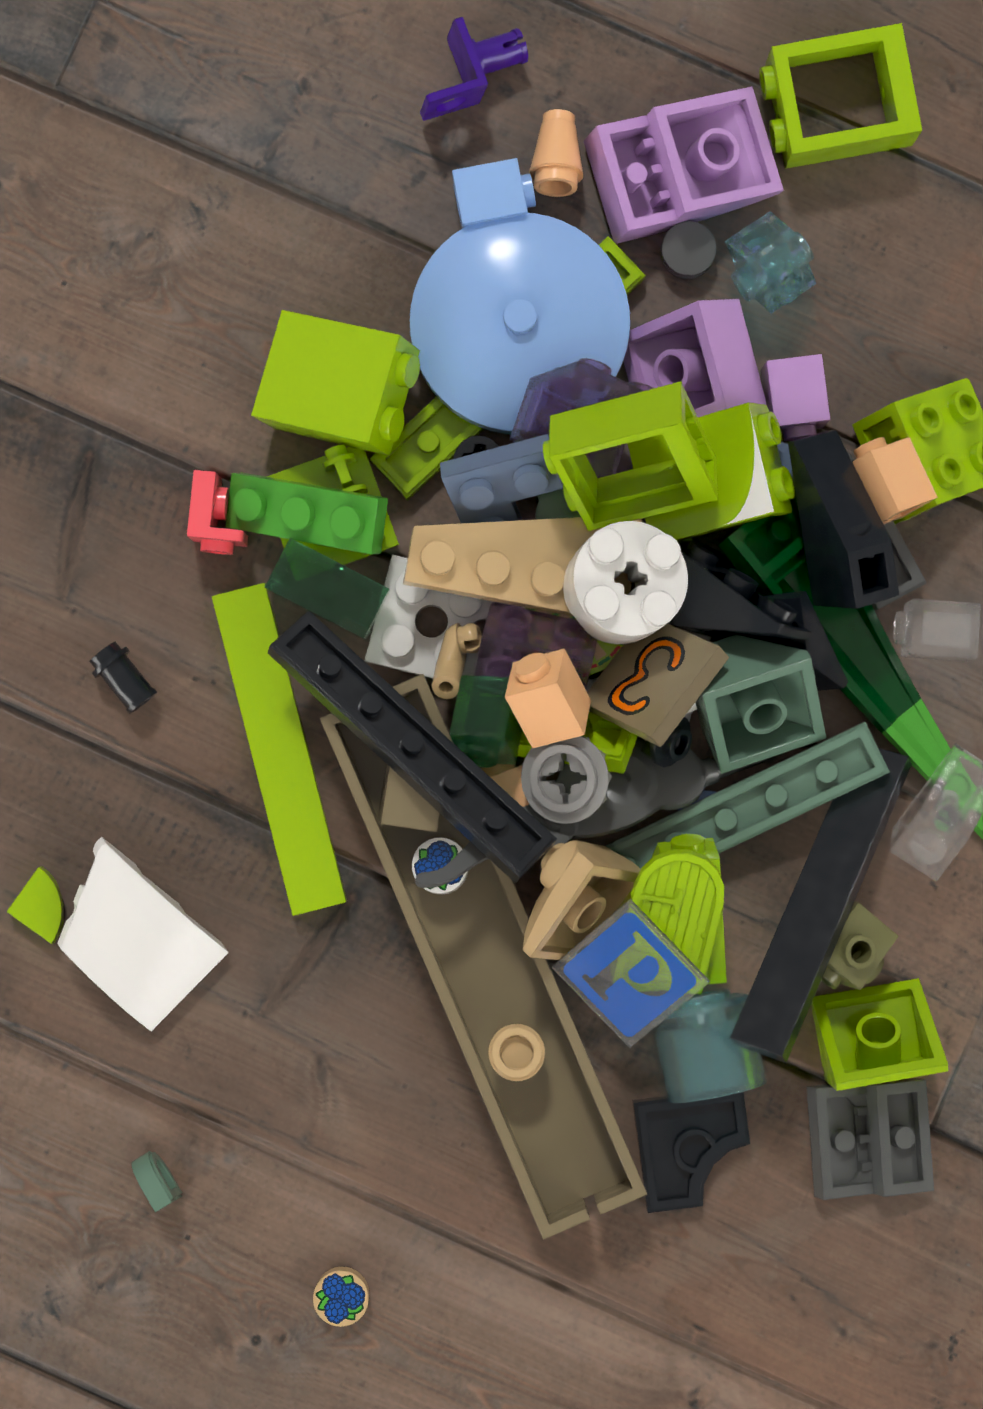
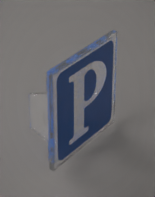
(630, 973)

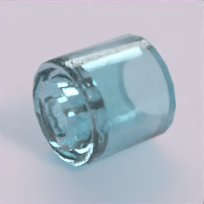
(698, 1051)

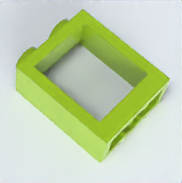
(895, 87)
(642, 491)

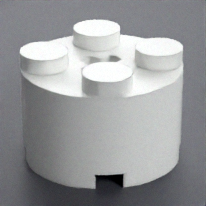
(648, 559)

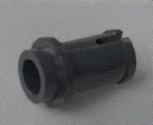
(122, 676)

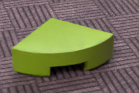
(40, 906)

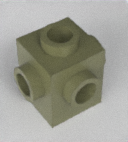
(859, 950)

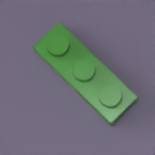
(306, 513)

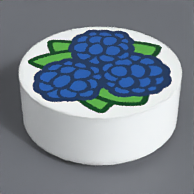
(434, 855)

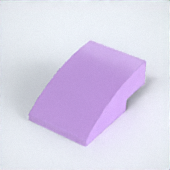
(682, 163)

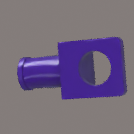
(473, 62)

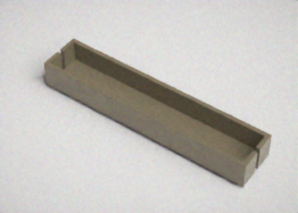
(472, 944)

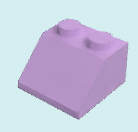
(703, 349)

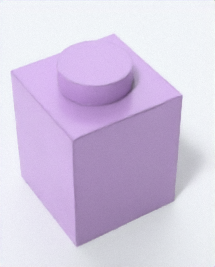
(796, 394)

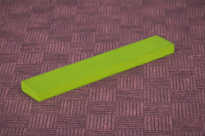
(438, 431)
(279, 751)

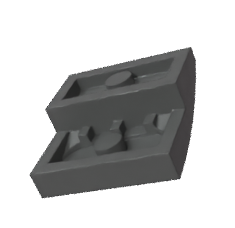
(870, 1139)

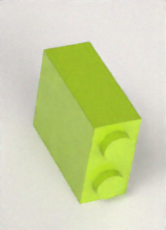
(337, 382)

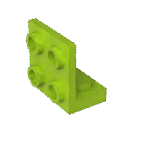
(945, 433)

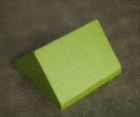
(877, 1035)

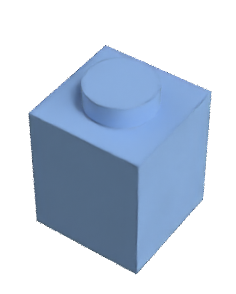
(492, 192)

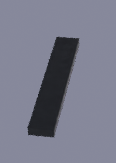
(412, 746)
(817, 913)

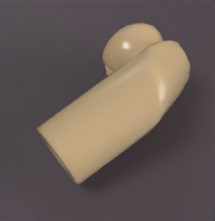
(452, 658)

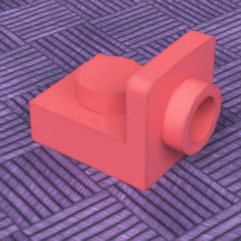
(208, 506)

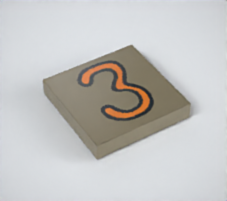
(655, 682)

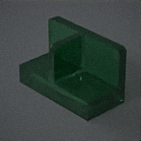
(327, 589)

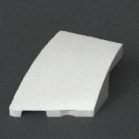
(136, 939)

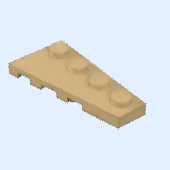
(500, 561)

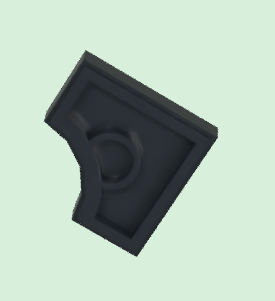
(682, 1145)

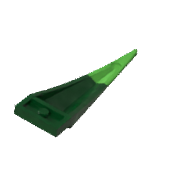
(877, 683)

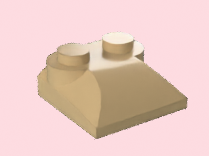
(580, 891)

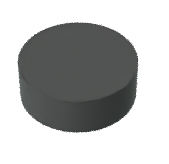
(688, 250)

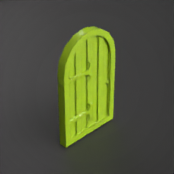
(684, 900)

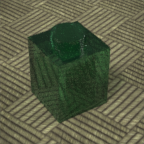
(484, 722)

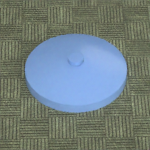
(511, 305)

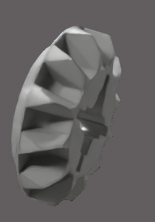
(550, 797)

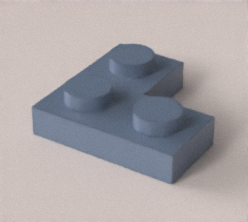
(490, 481)

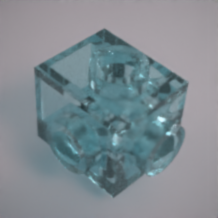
(770, 262)

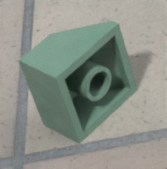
(759, 703)

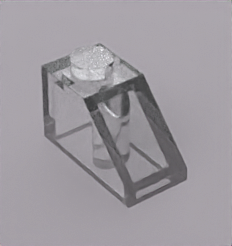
(941, 814)

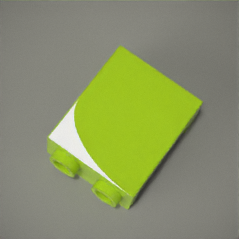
(748, 472)

